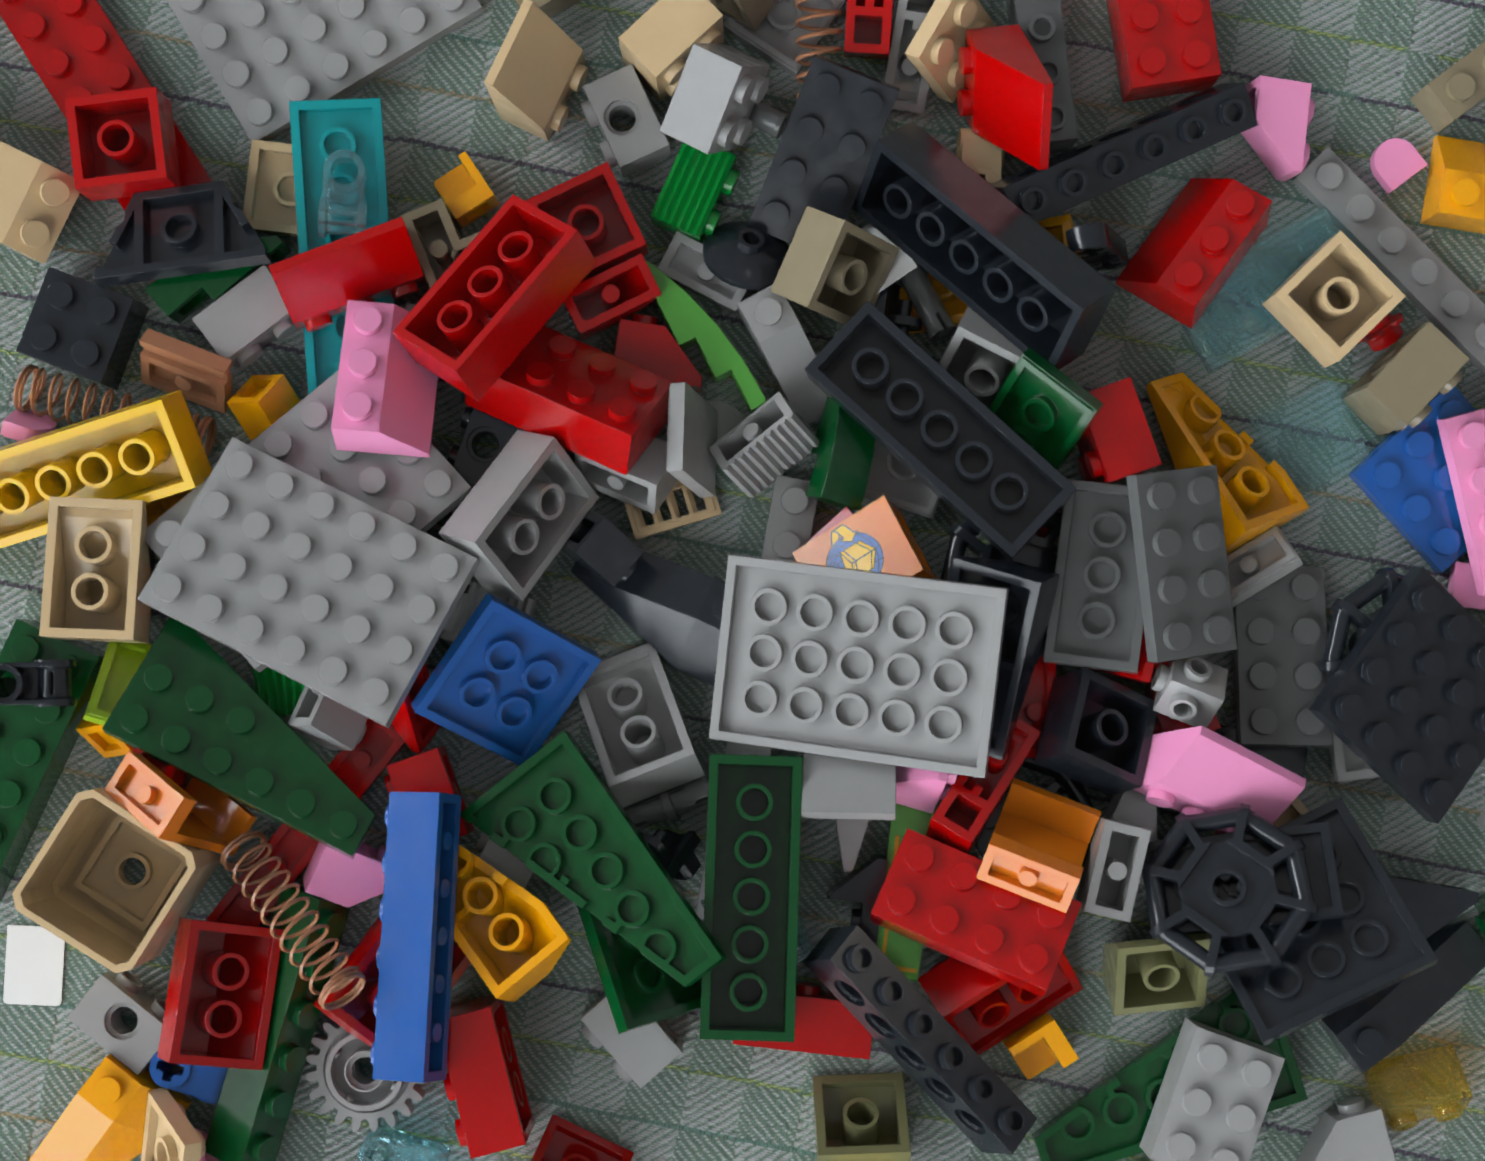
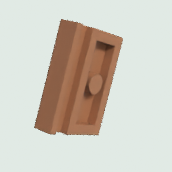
(184, 367)

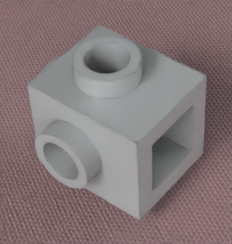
(1189, 690)

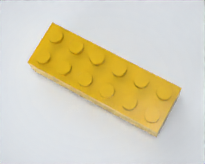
(123, 454)

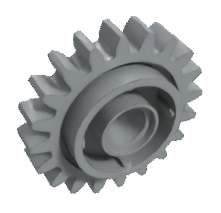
(351, 1090)

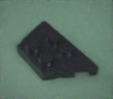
(180, 235)

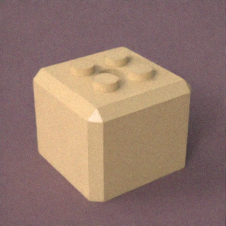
(82, 891)

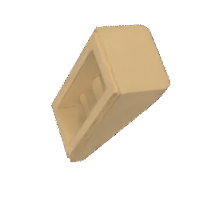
(642, 531)

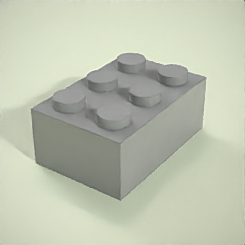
(520, 513)
(1211, 1097)

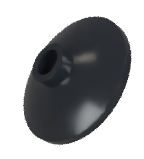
(743, 255)

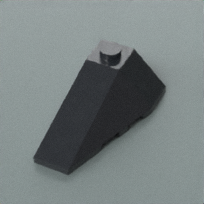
(670, 609)
(1026, 621)
(1386, 1019)

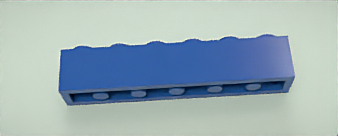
(416, 937)

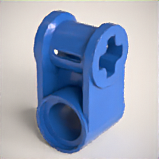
(195, 1080)

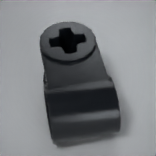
(40, 683)

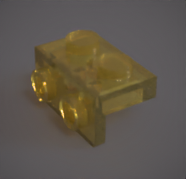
(1419, 1087)

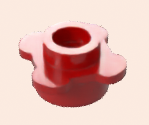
(1385, 332)

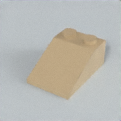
(535, 73)
(32, 203)
(95, 571)

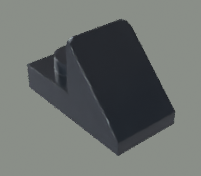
(863, 887)

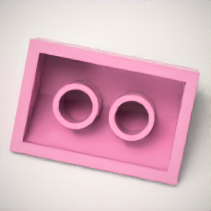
(381, 392)
(1207, 773)

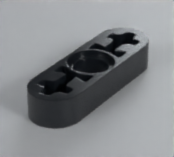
(1098, 246)

